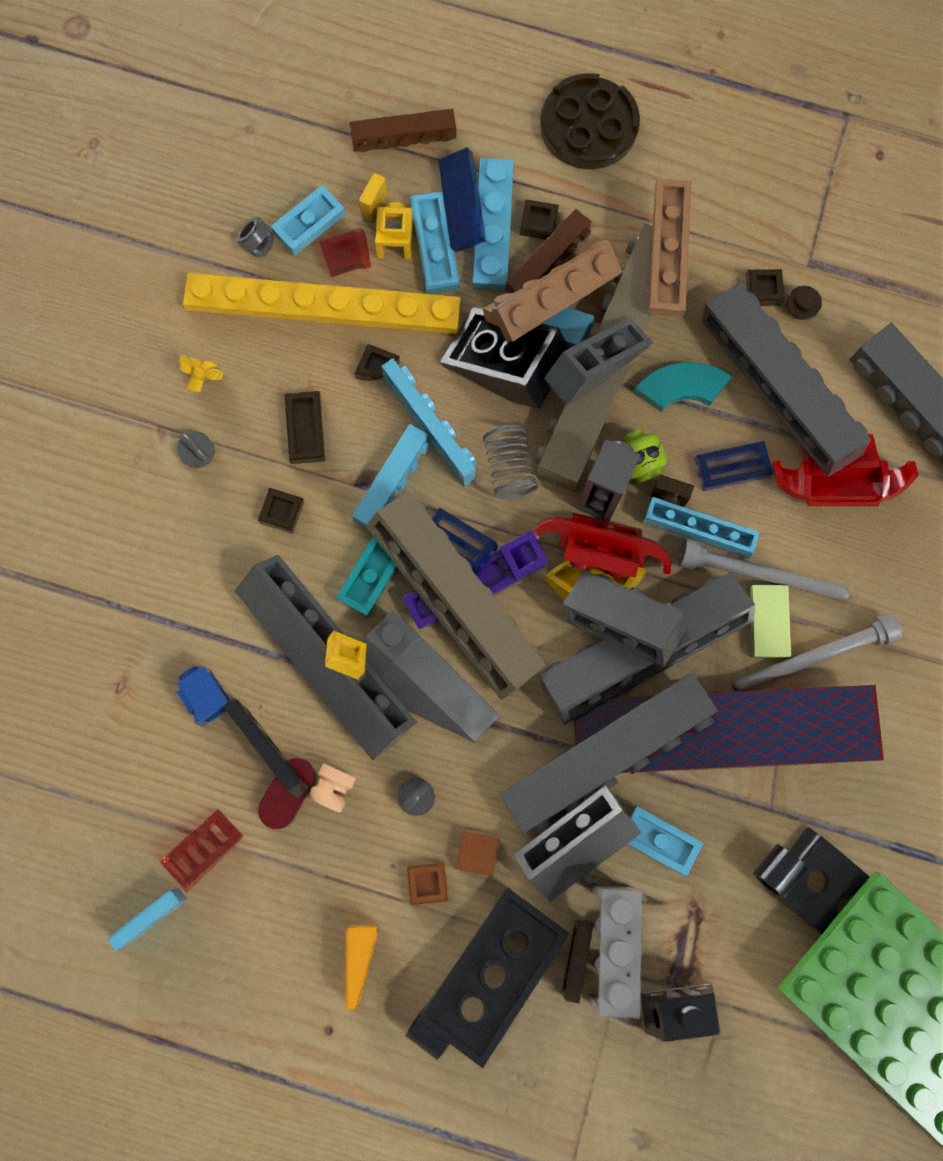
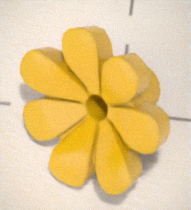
(198, 371)

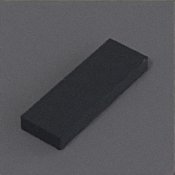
(266, 748)

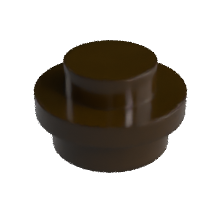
(804, 302)

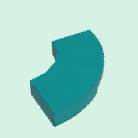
(682, 382)

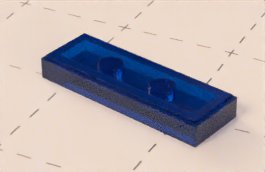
(461, 200)

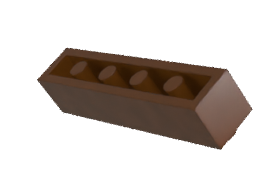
(403, 130)
(552, 251)

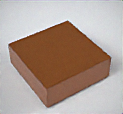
(477, 853)
(427, 883)

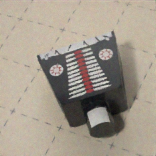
(682, 1013)

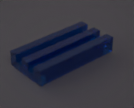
(705, 472)
(481, 556)

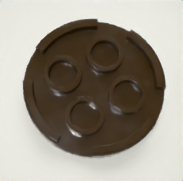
(589, 121)

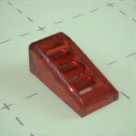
(192, 840)

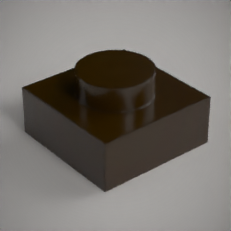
(672, 490)

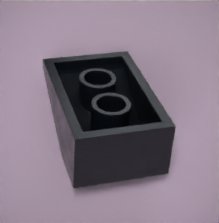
(502, 366)

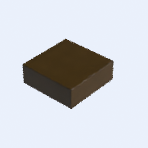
(538, 219)
(766, 286)
(281, 510)

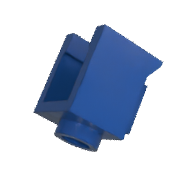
(202, 694)

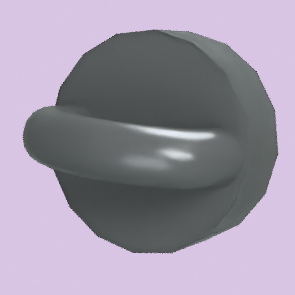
(252, 236)
(195, 449)
(416, 797)

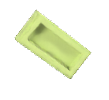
(771, 622)

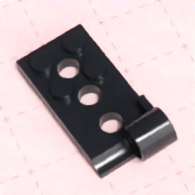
(787, 872)
(442, 1018)

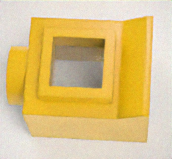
(394, 229)

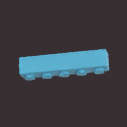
(393, 474)
(701, 527)

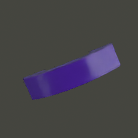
(505, 568)

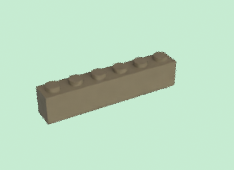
(455, 594)

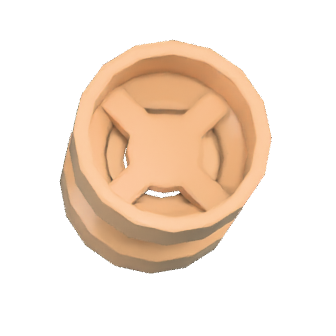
(331, 788)

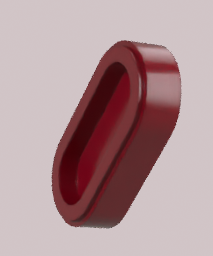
(279, 806)

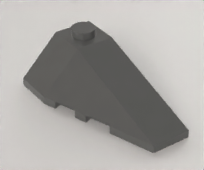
(425, 680)

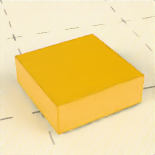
(373, 197)
(345, 655)

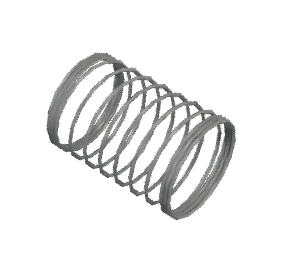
(504, 440)

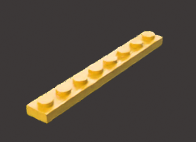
(322, 303)

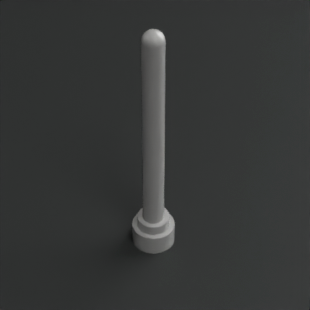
(695, 555)
(883, 630)

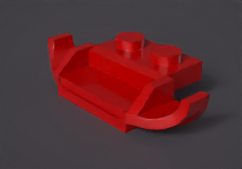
(858, 484)
(603, 544)

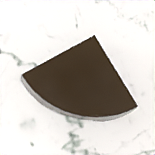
(371, 363)

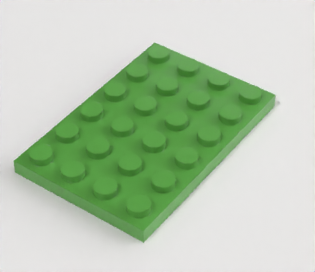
(880, 996)

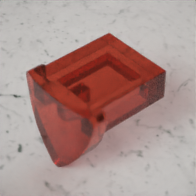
(346, 252)

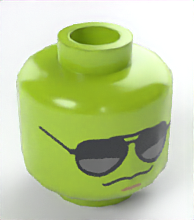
(651, 453)

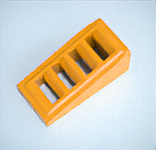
(359, 951)

